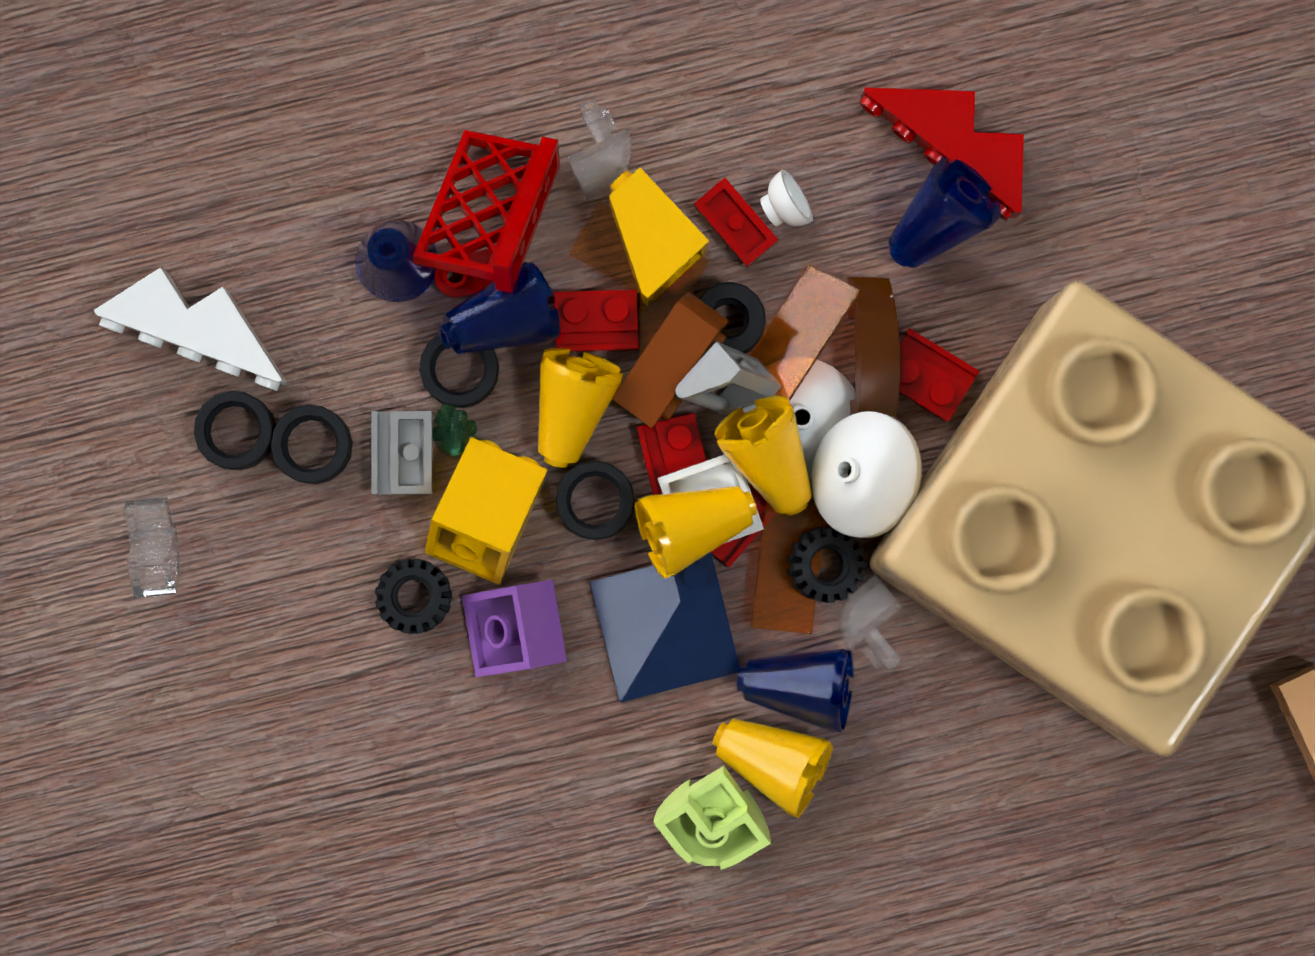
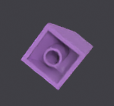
(514, 628)

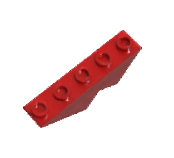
(945, 128)

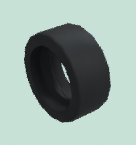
(445, 396)
(204, 422)
(280, 444)
(591, 469)

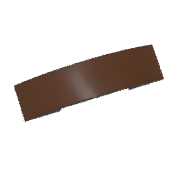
(875, 347)

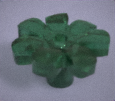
(453, 429)

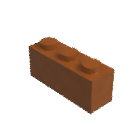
(668, 358)

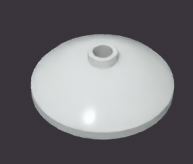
(826, 398)
(882, 475)

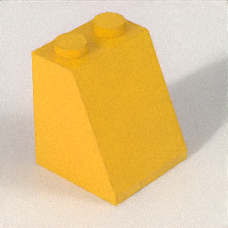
(654, 234)
(484, 510)

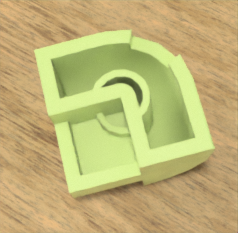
(713, 821)

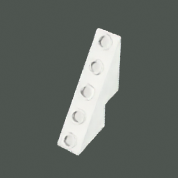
(208, 328)

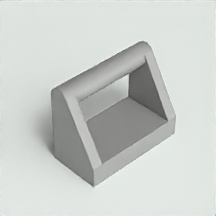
(722, 367)

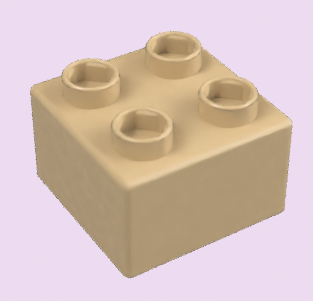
(1109, 520)

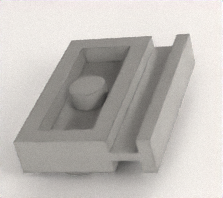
(402, 453)

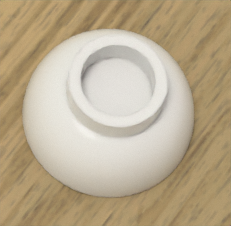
(786, 202)

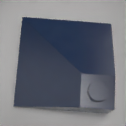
(664, 628)

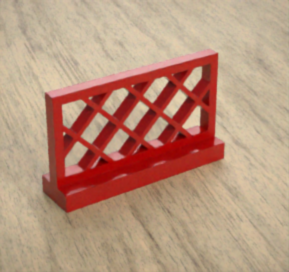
(519, 223)

